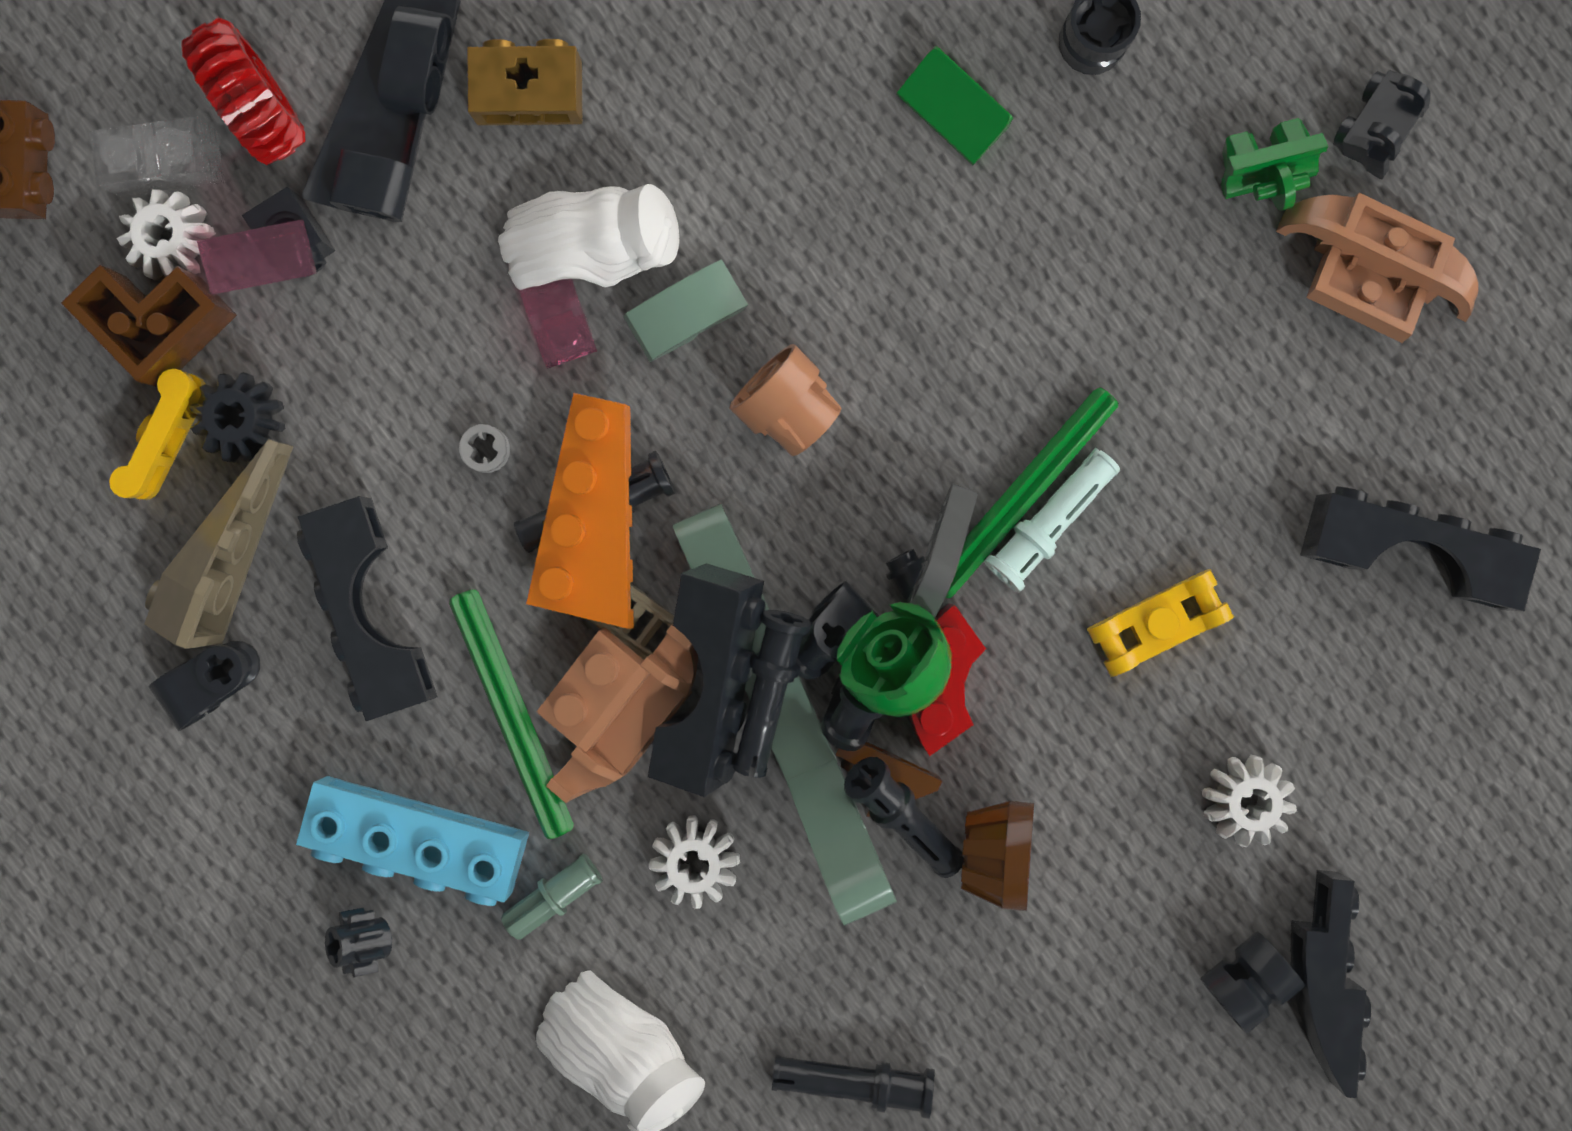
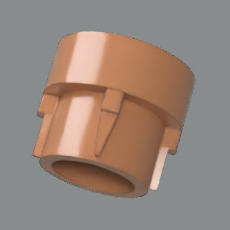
(787, 401)

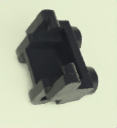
(1390, 114)

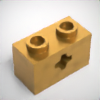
(549, 98)

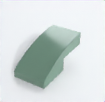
(685, 310)

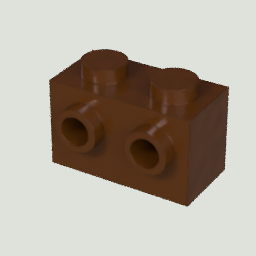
(24, 149)

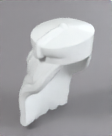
(589, 236)
(618, 1054)

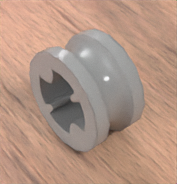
(469, 452)

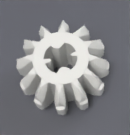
(168, 215)
(1244, 782)
(681, 874)

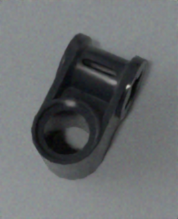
(829, 625)
(201, 683)
(847, 720)

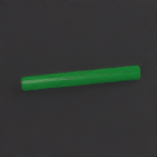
(1032, 483)
(510, 712)

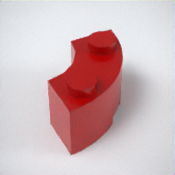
(948, 715)

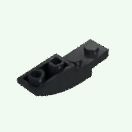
(1330, 1004)

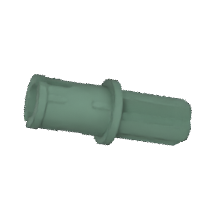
(551, 897)

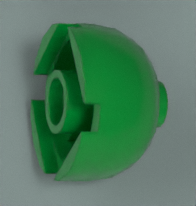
(895, 660)

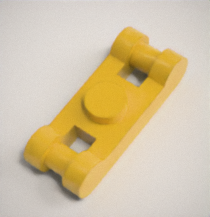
(159, 437)
(1160, 622)

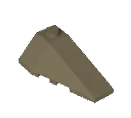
(206, 577)

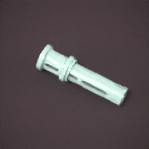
(1038, 536)

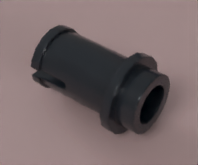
(905, 571)

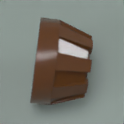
(999, 854)

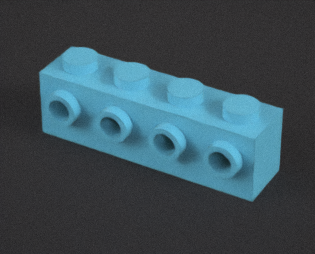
(412, 839)

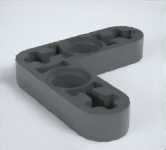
(944, 549)

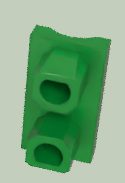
(1272, 170)

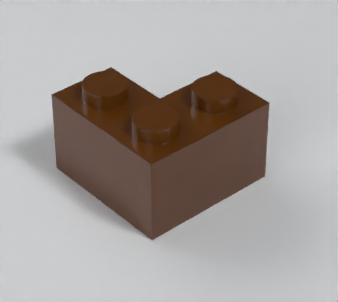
(149, 330)

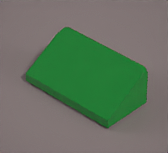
(955, 105)

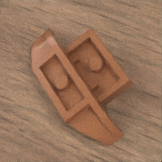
(1380, 262)
(613, 705)

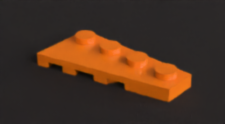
(586, 536)

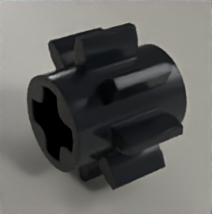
(358, 942)

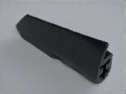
(381, 118)

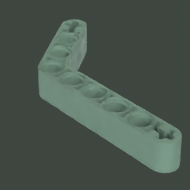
(803, 753)

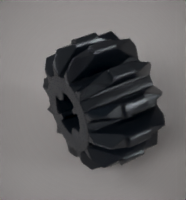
(217, 410)

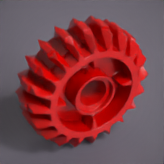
(242, 91)

